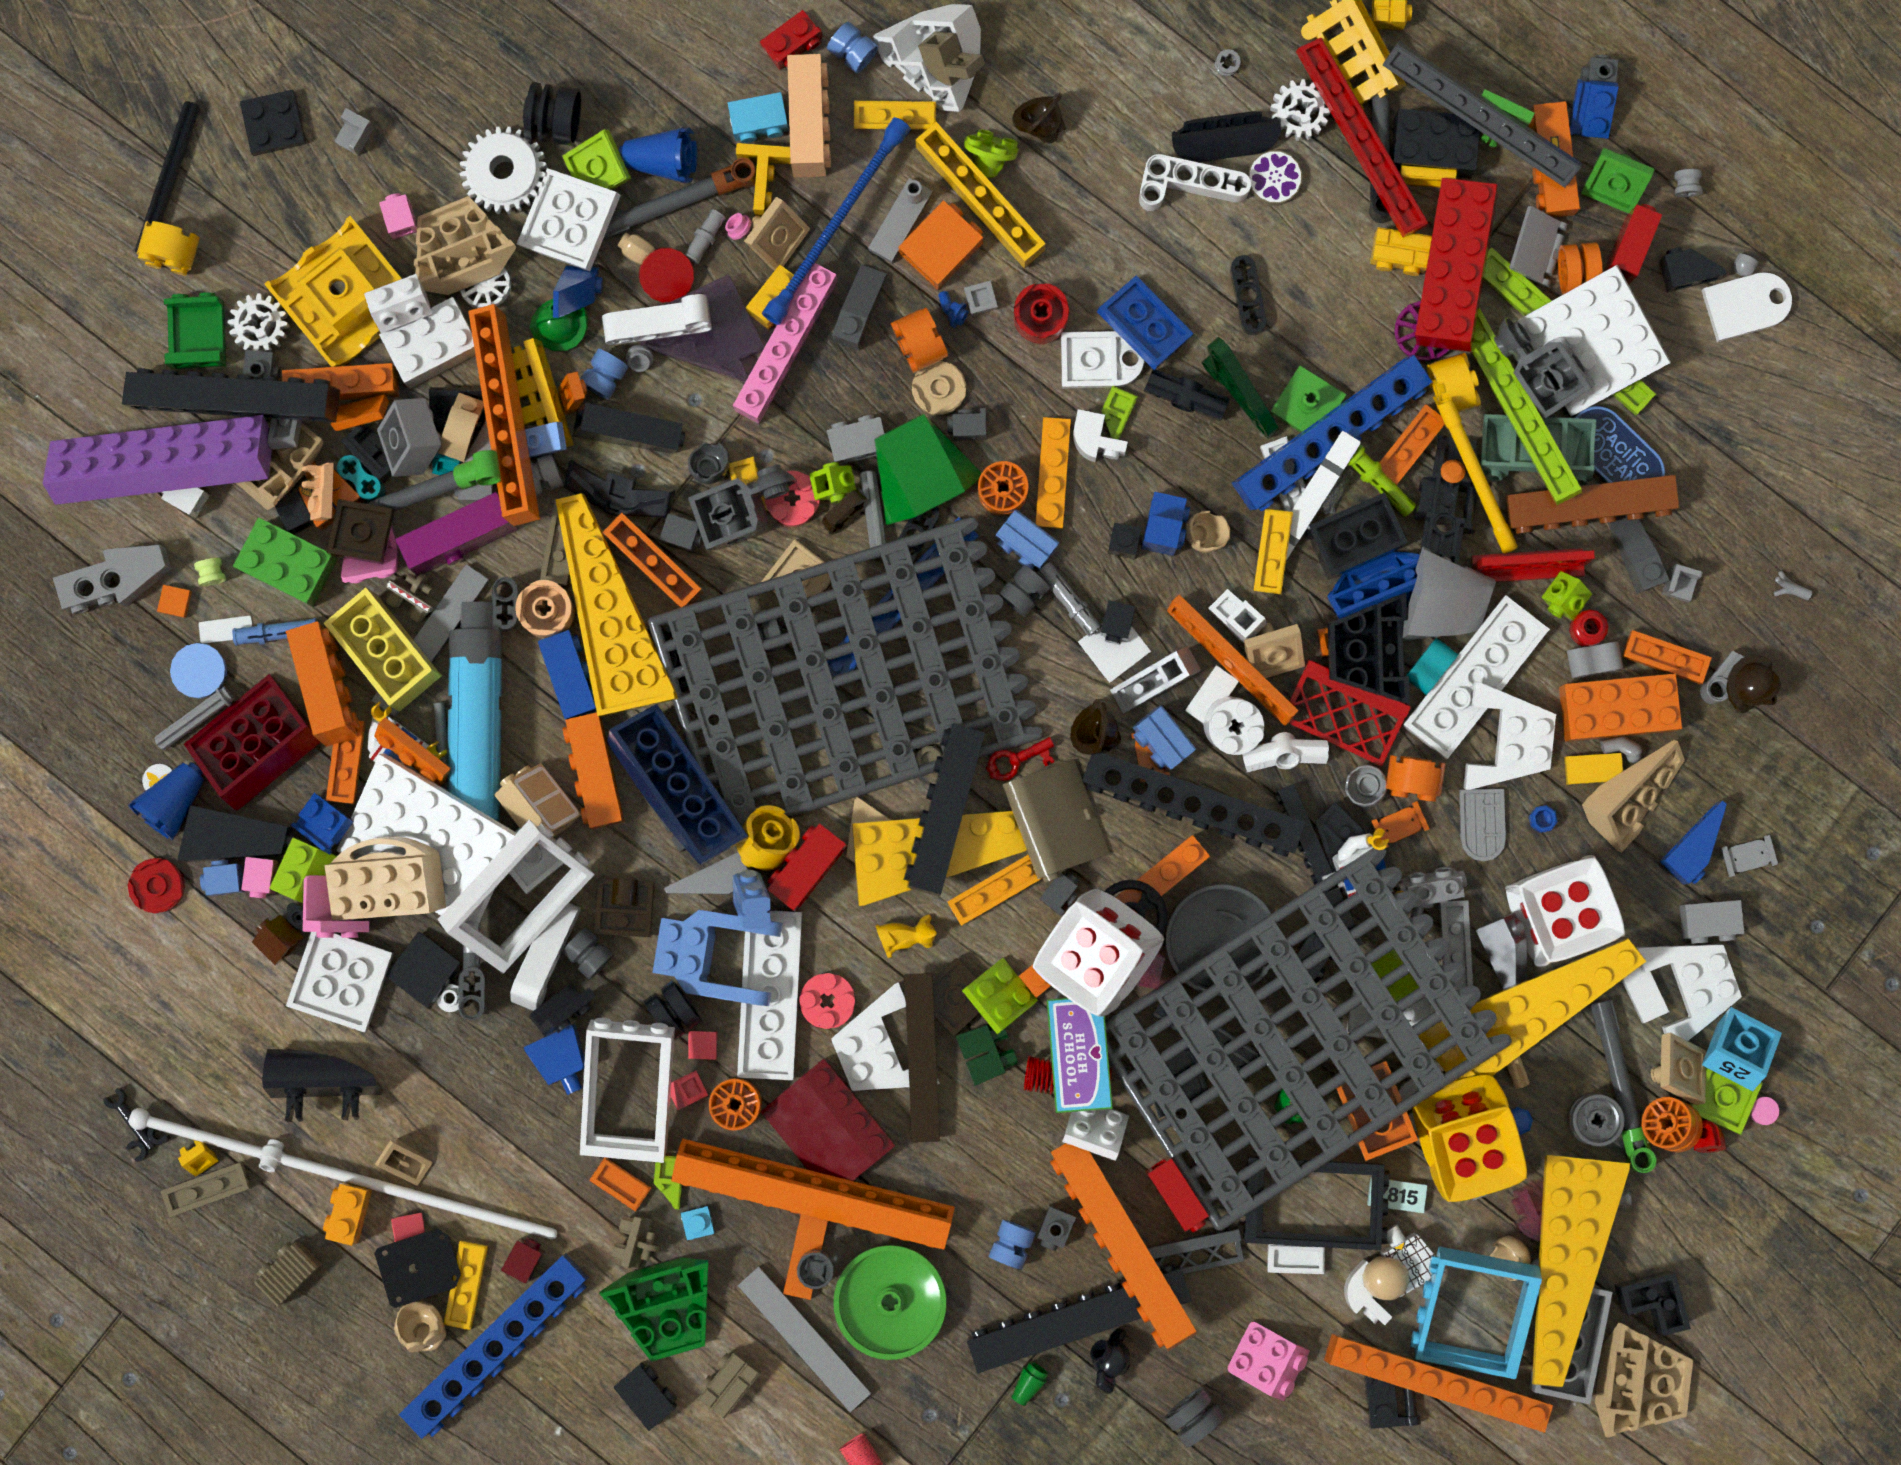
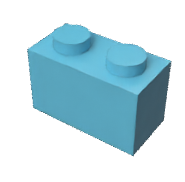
(758, 117)

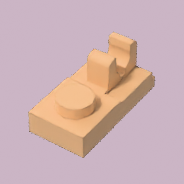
(322, 484)

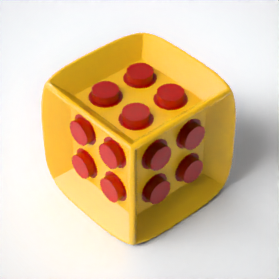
(1470, 1139)

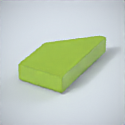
(1117, 410)
(663, 1181)

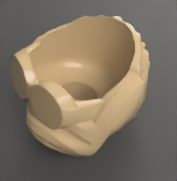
(419, 1327)

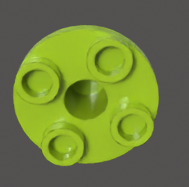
(990, 151)

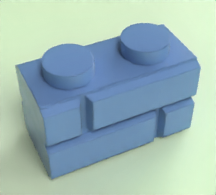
(1026, 541)
(1163, 738)
(751, 899)

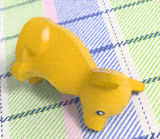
(901, 936)

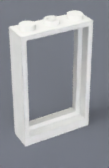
(505, 955)
(620, 1146)

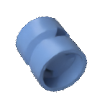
(850, 45)
(604, 372)
(1012, 1244)

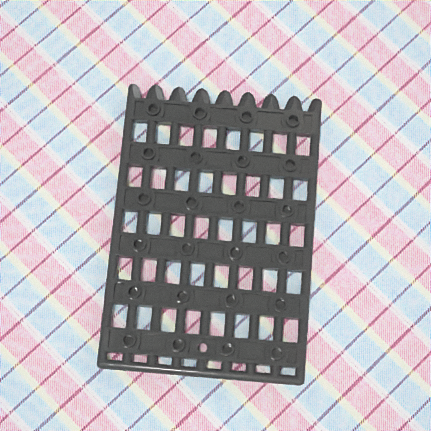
(979, 635)
(1419, 960)

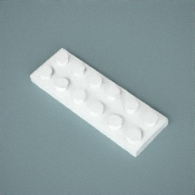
(1488, 657)
(769, 1032)

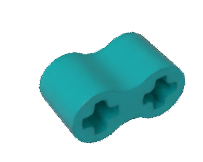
(360, 478)
(1431, 666)

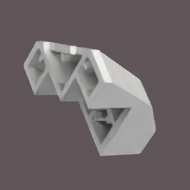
(900, 48)

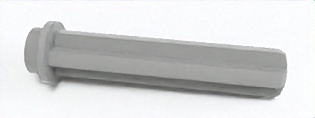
(873, 509)
(194, 718)

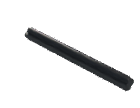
(171, 165)

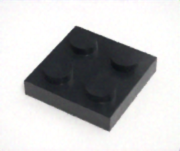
(273, 122)

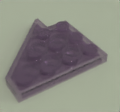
(725, 345)

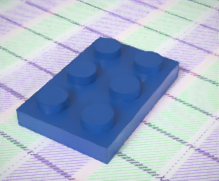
(1145, 322)

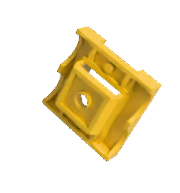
(333, 323)

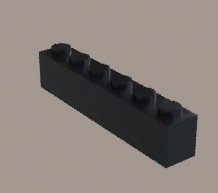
(945, 809)

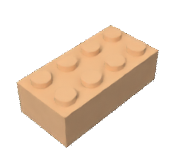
(806, 115)

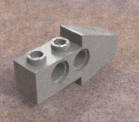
(136, 566)

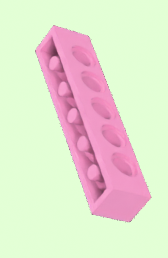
(785, 343)

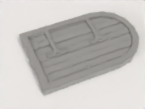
(1482, 823)

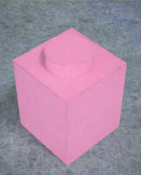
(398, 215)
(259, 876)

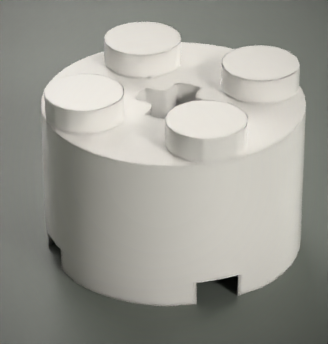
(1248, 732)

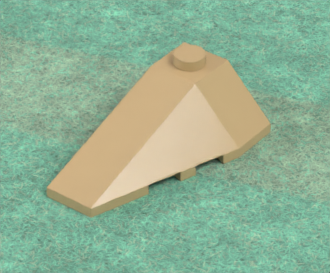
(1624, 800)

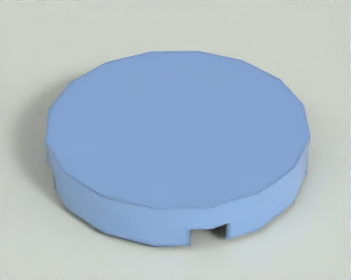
(198, 670)

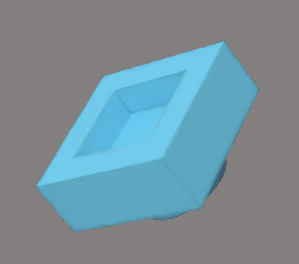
(697, 1223)

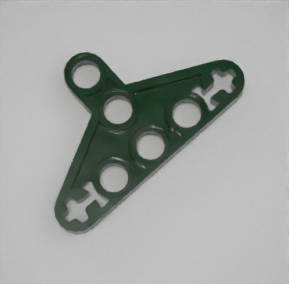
(1228, 371)

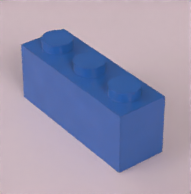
(568, 674)

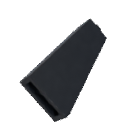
(627, 429)
(227, 836)

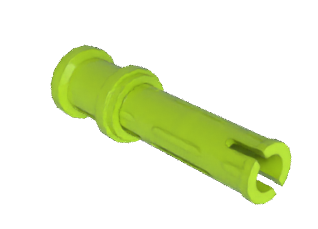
(1372, 472)

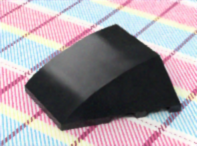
(1368, 649)

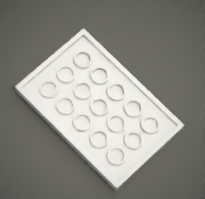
(412, 807)

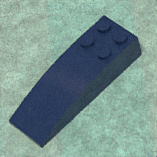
(675, 784)

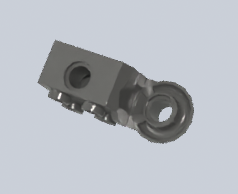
(1548, 374)
(736, 507)

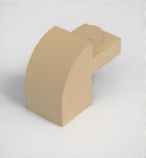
(460, 427)

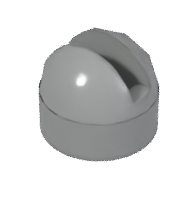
(1744, 264)

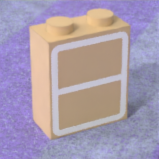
(537, 797)

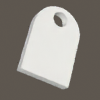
(1745, 305)
(1096, 360)

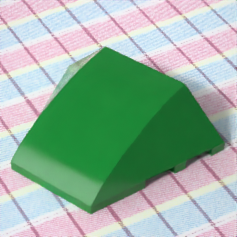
(920, 469)
(663, 1306)

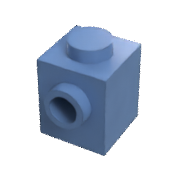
(222, 878)

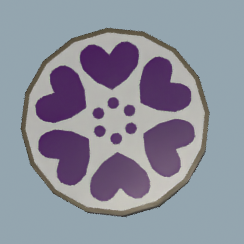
(1275, 177)

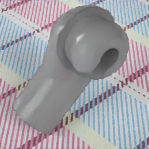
(1625, 745)

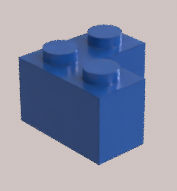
(1164, 524)

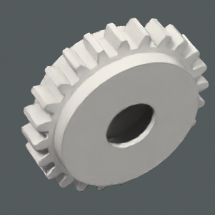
(495, 150)

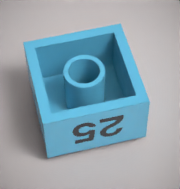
(1741, 1049)

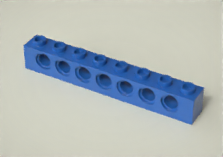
(1250, 484)
(417, 1412)

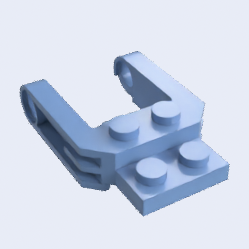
(687, 951)

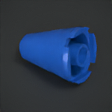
(662, 154)
(169, 799)

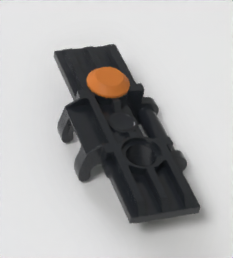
(1439, 501)

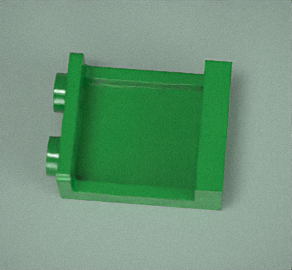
(195, 331)

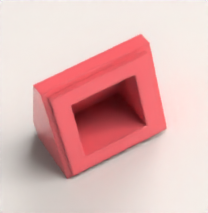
(702, 1045)
(687, 1090)
(407, 1226)

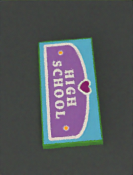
(1078, 1058)

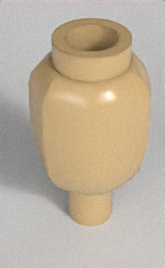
(635, 247)

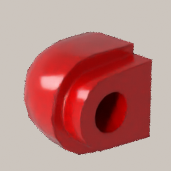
(1711, 1139)

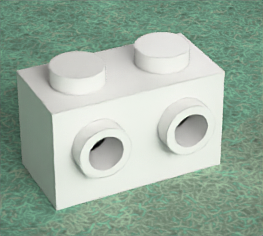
(398, 303)

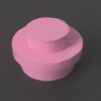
(738, 226)

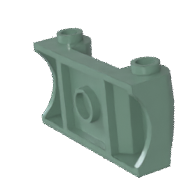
(1505, 452)

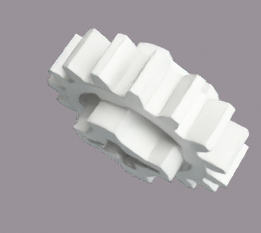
(1289, 114)
(247, 327)

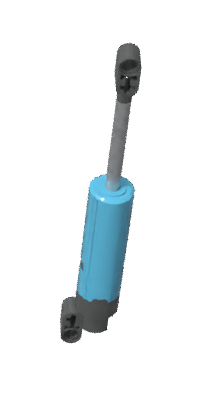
(476, 727)

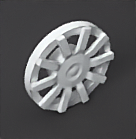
(487, 289)

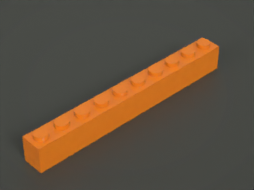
(812, 1194)

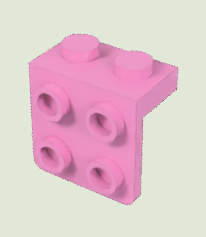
(357, 571)
(318, 913)
(1268, 1361)

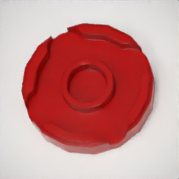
(666, 274)
(156, 885)

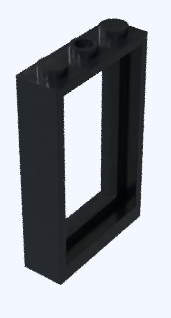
(1378, 1209)

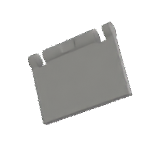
(1538, 246)

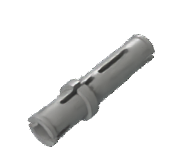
(1066, 595)

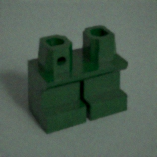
(990, 1064)

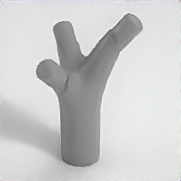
(1791, 588)

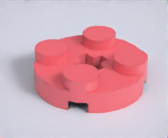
(804, 508)
(843, 1001)

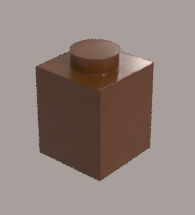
(277, 939)

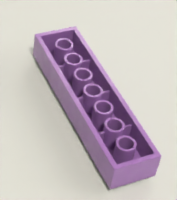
(158, 460)

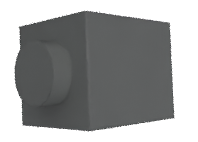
(681, 533)

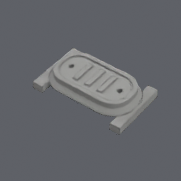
(1749, 856)

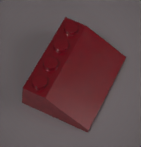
(252, 743)
(828, 1124)

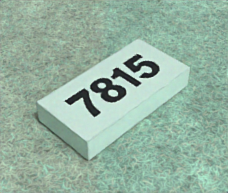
(1403, 1196)

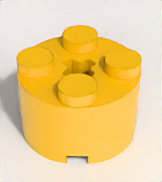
(168, 247)
(1455, 381)
(769, 838)

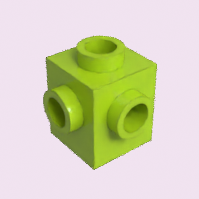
(832, 482)
(1566, 596)

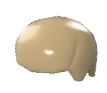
(1207, 532)
(1511, 1249)
(1386, 1278)

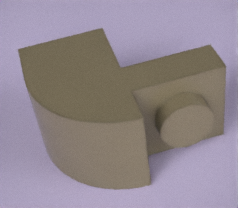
(946, 61)

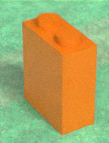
(941, 244)

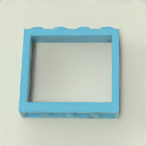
(1468, 1359)

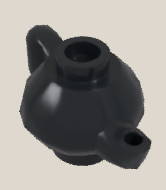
(1110, 1360)

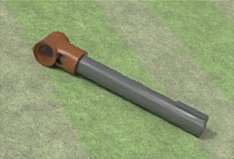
(720, 182)

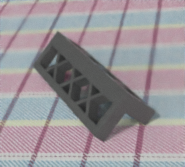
(1199, 1242)

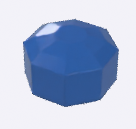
(1543, 819)
(1523, 1119)

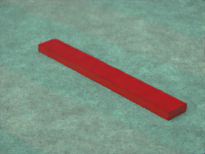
(1362, 137)

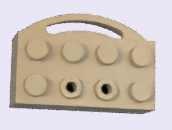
(385, 881)

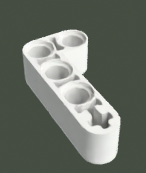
(1195, 185)
(658, 322)
(532, 979)

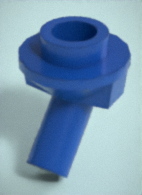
(955, 312)

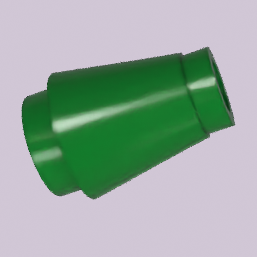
(1029, 1383)

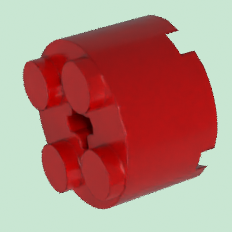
(1040, 298)

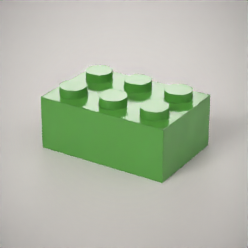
(285, 562)

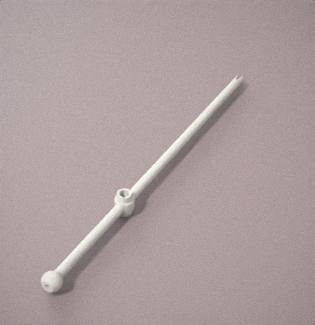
(273, 1155)

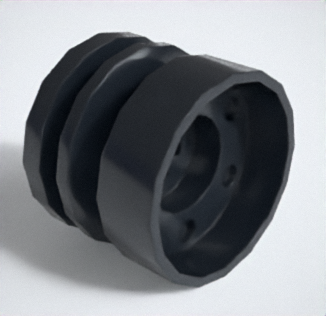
(546, 114)

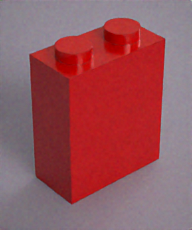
(1634, 241)
(1177, 1194)

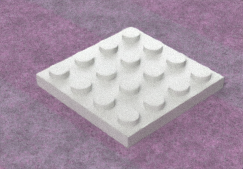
(1604, 332)

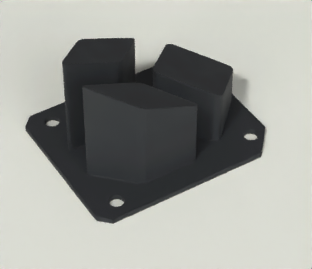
(432, 1259)

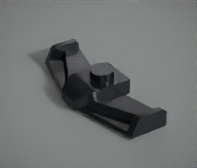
(618, 493)

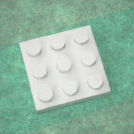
(568, 219)
(340, 980)

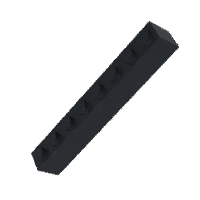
(230, 395)
(1063, 1323)

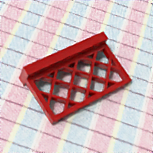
(1532, 565)
(1388, 706)

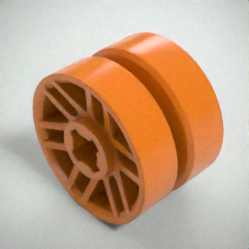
(1578, 265)
(1002, 474)
(722, 1097)
(1658, 1120)

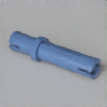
(264, 633)

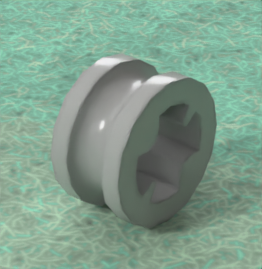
(1223, 55)

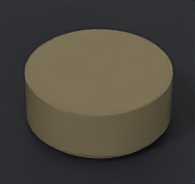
(927, 754)

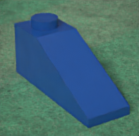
(576, 290)
(1695, 848)

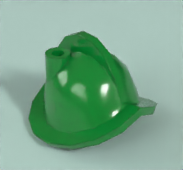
(561, 332)

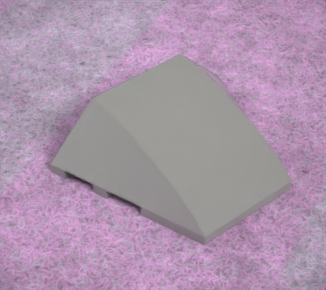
(1446, 599)

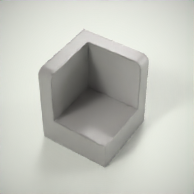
(354, 132)
(1681, 582)

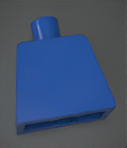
(559, 1058)

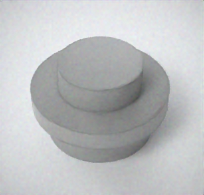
(639, 358)

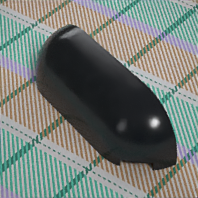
(1226, 136)

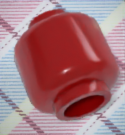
(1597, 627)

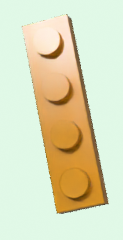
(1053, 473)
(993, 890)

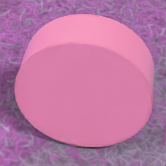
(1764, 1111)

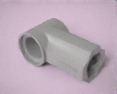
(1719, 678)

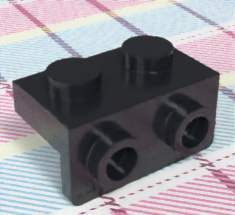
(443, 399)
(561, 1007)

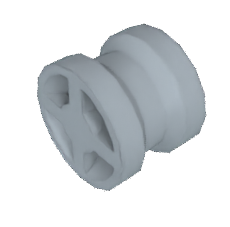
(1688, 183)

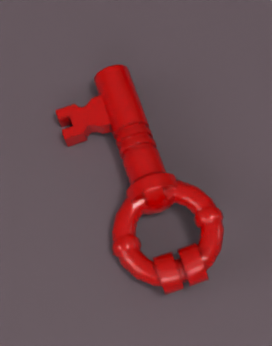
(1015, 759)

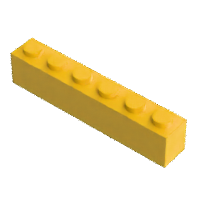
(980, 195)

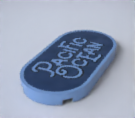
(1619, 450)

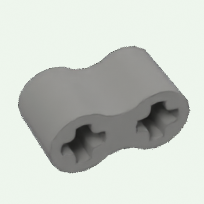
(1595, 660)

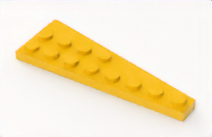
(616, 642)
(1541, 1004)
(1575, 1228)

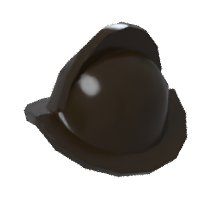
(1040, 118)
(1752, 683)
(1095, 729)

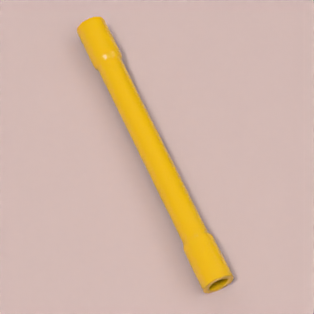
(1454, 424)

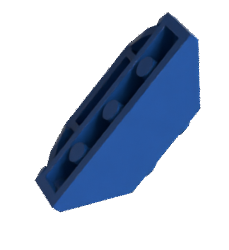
(1374, 583)

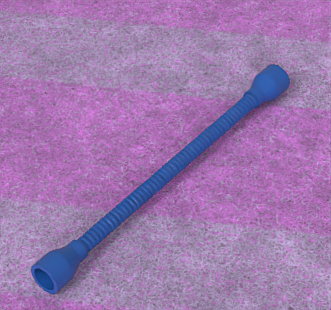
(894, 135)

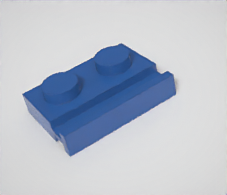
(1593, 108)
(322, 823)

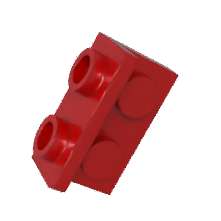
(792, 39)

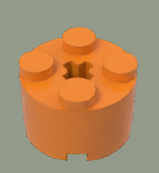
(919, 339)
(1415, 777)

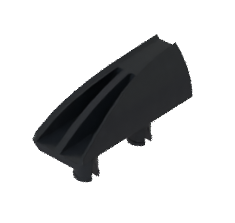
(313, 1074)

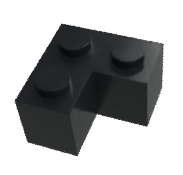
(1658, 1294)

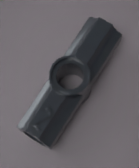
(1186, 395)

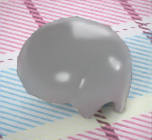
(1366, 786)

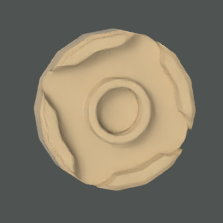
(939, 388)

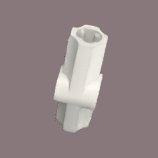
(1286, 753)

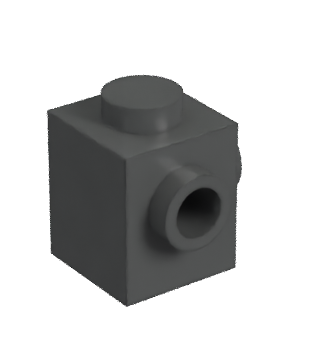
(1600, 69)
(261, 364)

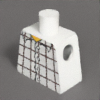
(1412, 1253)

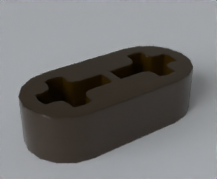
(845, 511)

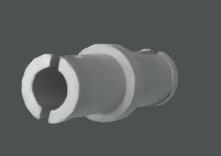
(704, 236)

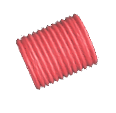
(860, 1452)

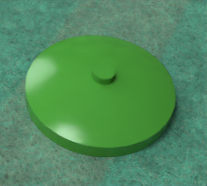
(890, 1302)

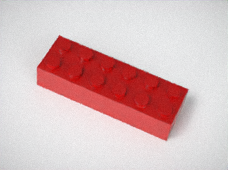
(1456, 264)

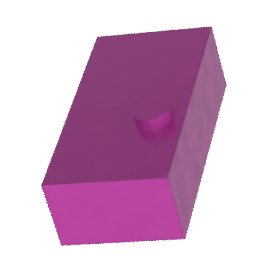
(454, 535)

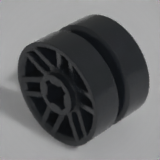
(673, 1009)

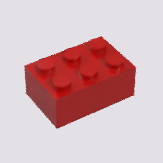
(806, 866)

